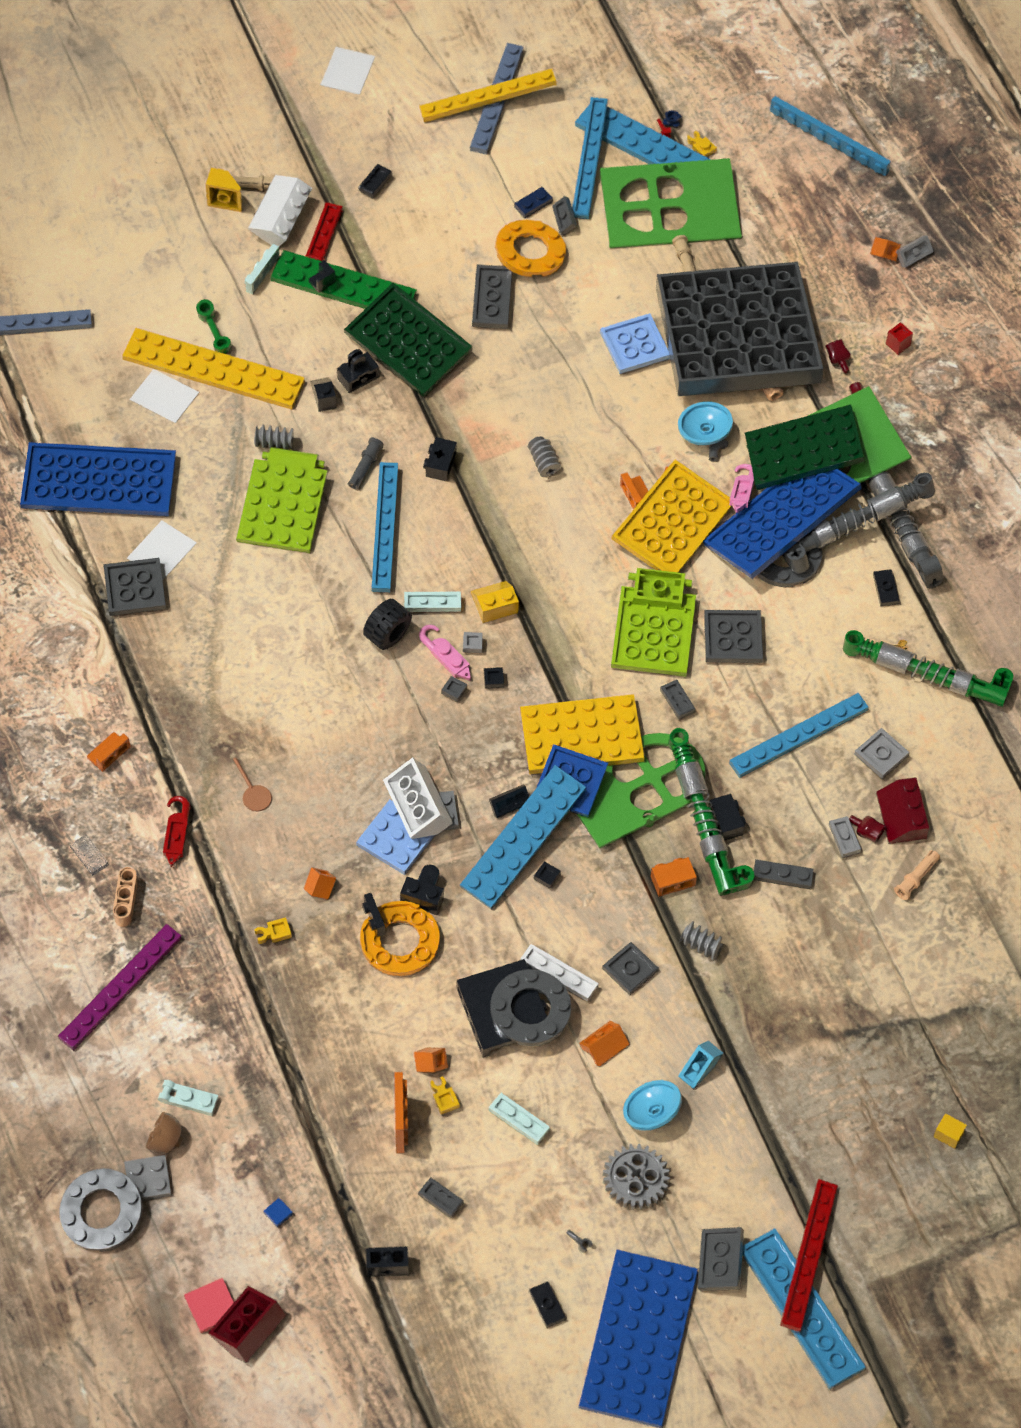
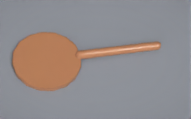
(255, 797)

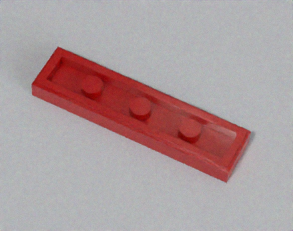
(324, 231)

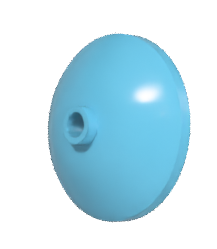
(705, 423)
(652, 1105)

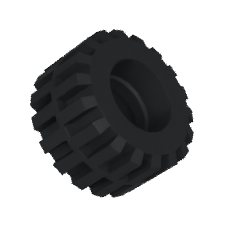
(387, 624)

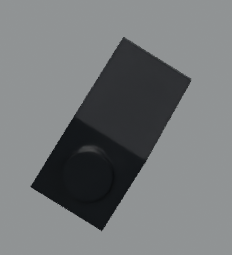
(324, 394)

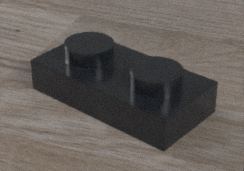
(375, 922)

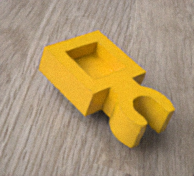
(701, 146)
(277, 931)
(444, 1098)

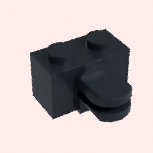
(357, 371)
(424, 890)

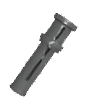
(368, 456)

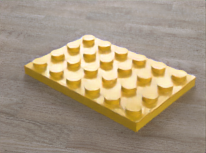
(672, 519)
(594, 727)

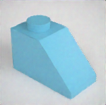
(700, 1063)

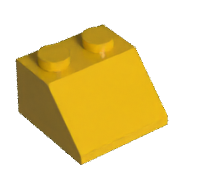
(223, 190)
(495, 601)

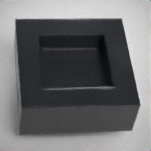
(493, 677)
(547, 874)

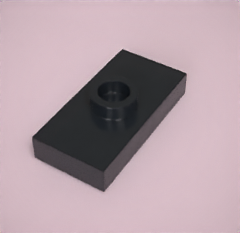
(375, 180)
(885, 587)
(509, 801)
(547, 1304)

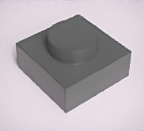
(454, 688)

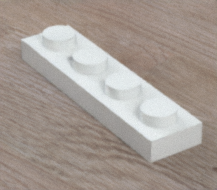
(569, 977)

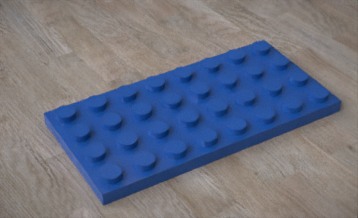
(98, 479)
(779, 520)
(638, 1339)

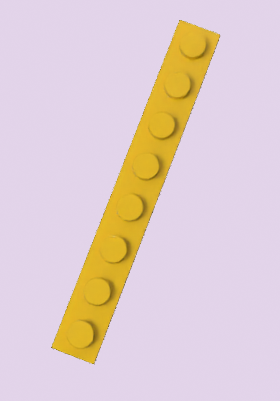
(488, 95)

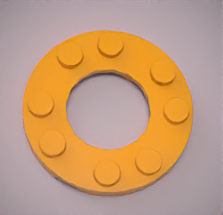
(527, 267)
(408, 964)

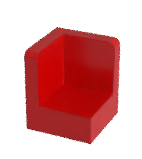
(899, 338)

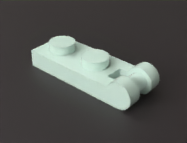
(188, 1098)

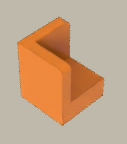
(885, 248)
(319, 883)
(430, 1059)

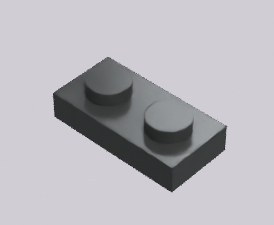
(564, 215)

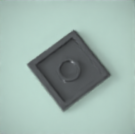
(630, 968)

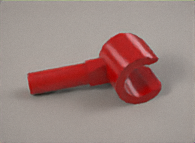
(664, 131)

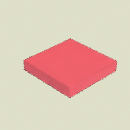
(209, 1304)

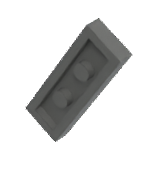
(783, 874)

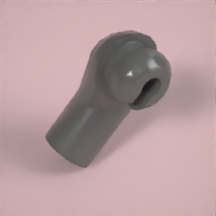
(713, 449)

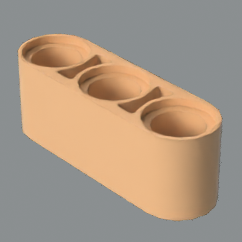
(125, 888)

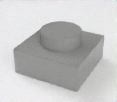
(472, 642)

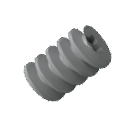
(273, 437)
(544, 456)
(702, 941)

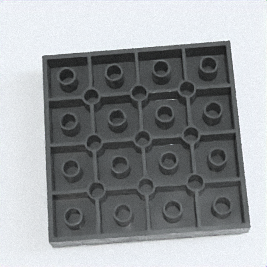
(738, 329)

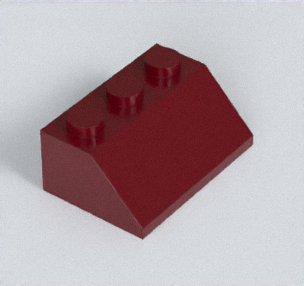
(903, 811)
(247, 1323)

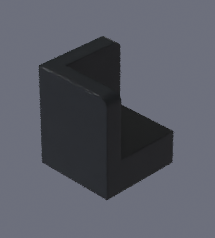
(324, 278)

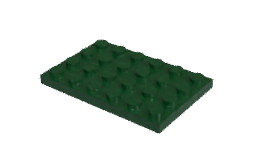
(408, 339)
(804, 447)

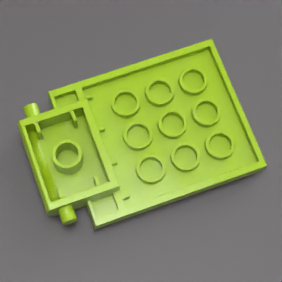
(283, 500)
(654, 623)

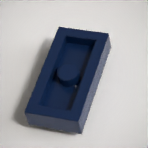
(533, 202)

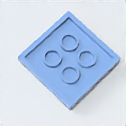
(634, 343)
(390, 842)

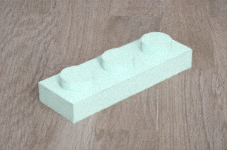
(262, 268)
(432, 601)
(519, 1118)

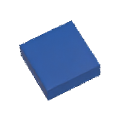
(278, 1212)

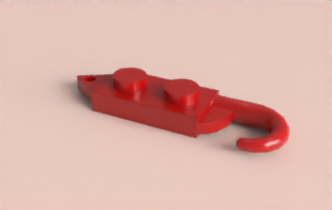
(176, 831)

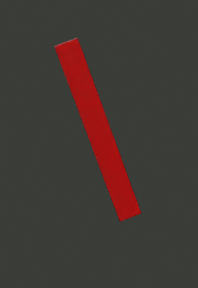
(808, 1255)

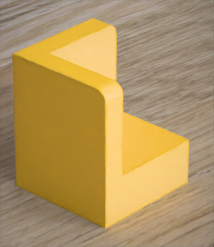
(950, 1131)

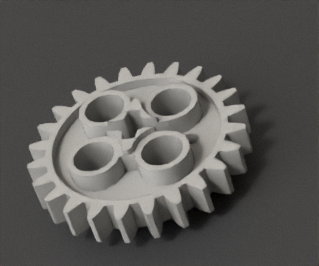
(621, 1187)

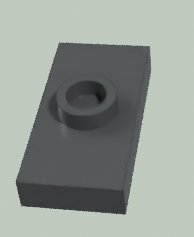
(677, 699)
(440, 1197)

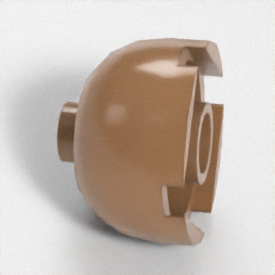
(165, 1134)

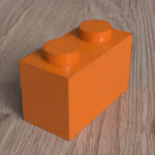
(673, 876)

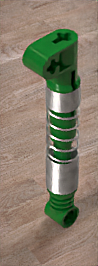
(956, 680)
(711, 843)

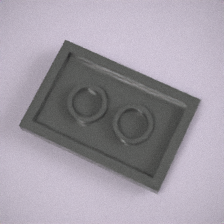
(720, 1259)

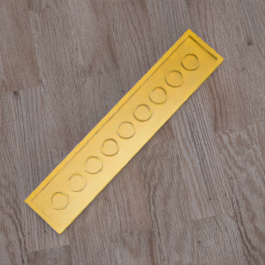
(213, 368)

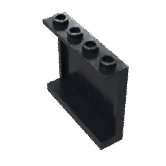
(476, 996)

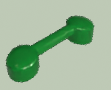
(206, 313)

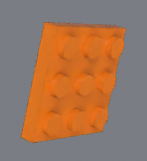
(401, 1112)

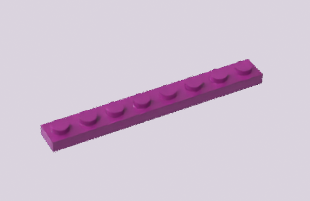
(119, 987)

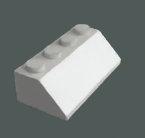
(279, 209)
(417, 800)

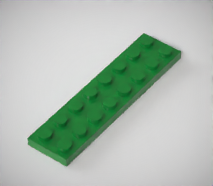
(350, 286)

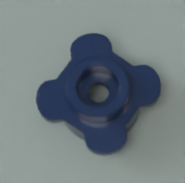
(675, 116)

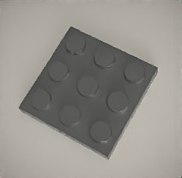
(134, 586)
(733, 636)

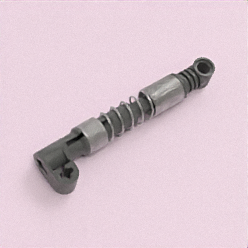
(878, 508)
(912, 541)

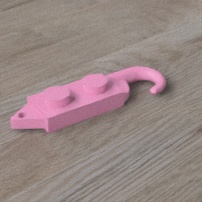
(742, 488)
(446, 654)

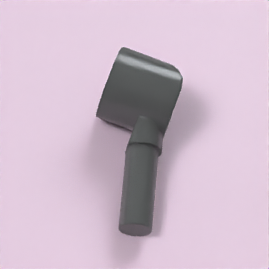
(579, 1241)

